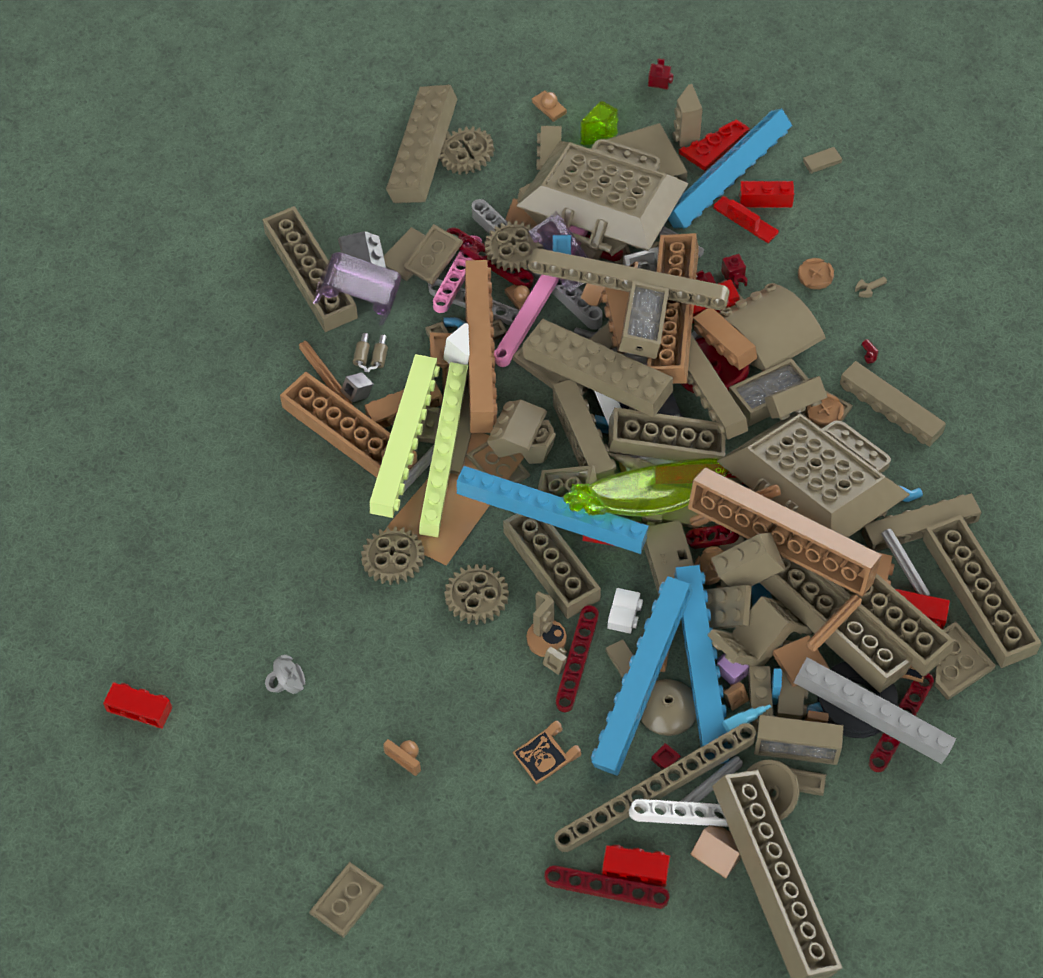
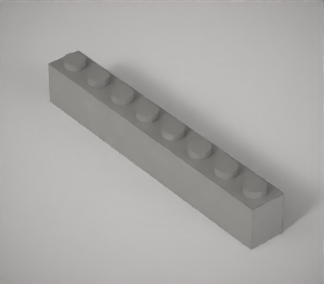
(874, 710)

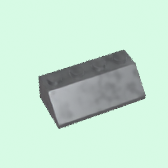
(363, 246)

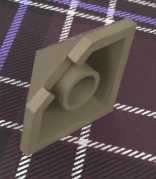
(541, 445)

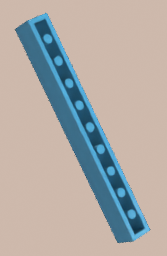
(729, 167)
(550, 509)
(701, 661)
(641, 676)

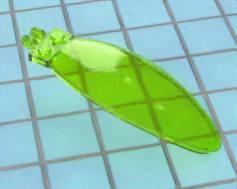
(641, 490)

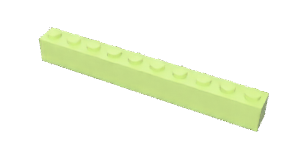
(404, 436)
(443, 450)

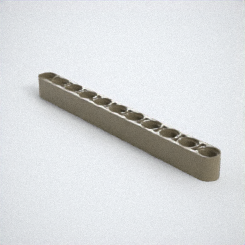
(621, 277)
(660, 778)

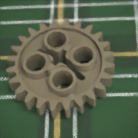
(476, 143)
(510, 246)
(393, 555)
(476, 594)

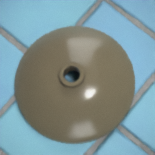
(671, 717)
(783, 780)

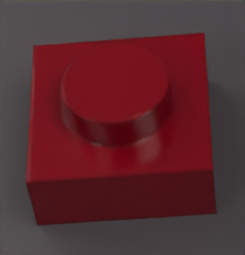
(665, 757)

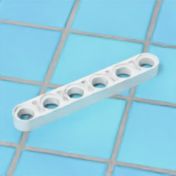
(671, 817)

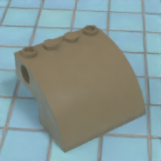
(775, 324)

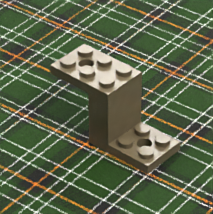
(768, 628)

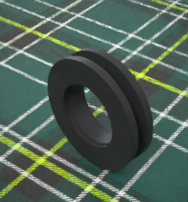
(853, 726)

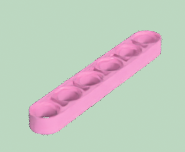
(450, 285)

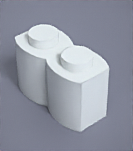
(624, 610)

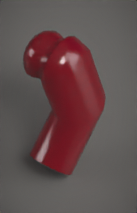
(872, 351)

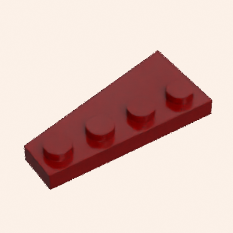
(714, 145)

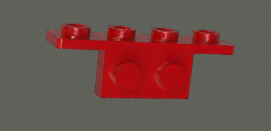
(745, 219)

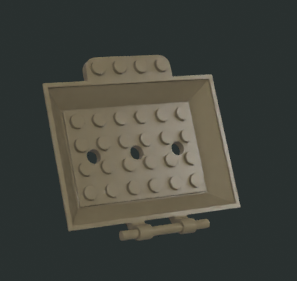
(608, 207)
(815, 491)

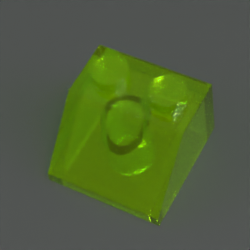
(599, 124)

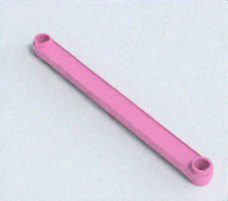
(528, 314)

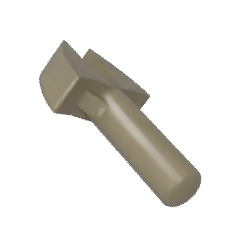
(869, 286)

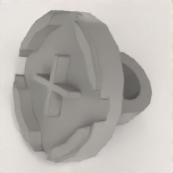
(288, 674)

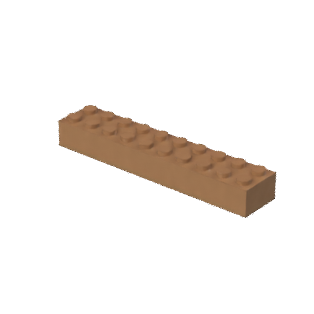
(676, 257)
(481, 347)
(794, 534)

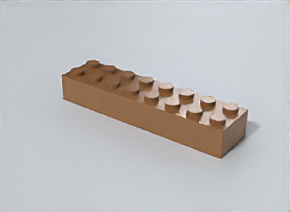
(338, 422)

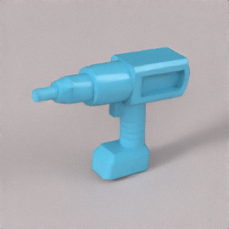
(744, 717)

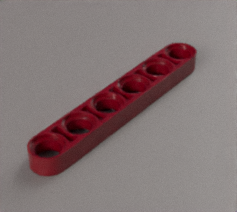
(479, 247)
(573, 657)
(913, 708)
(607, 883)

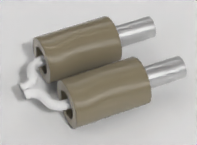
(362, 351)

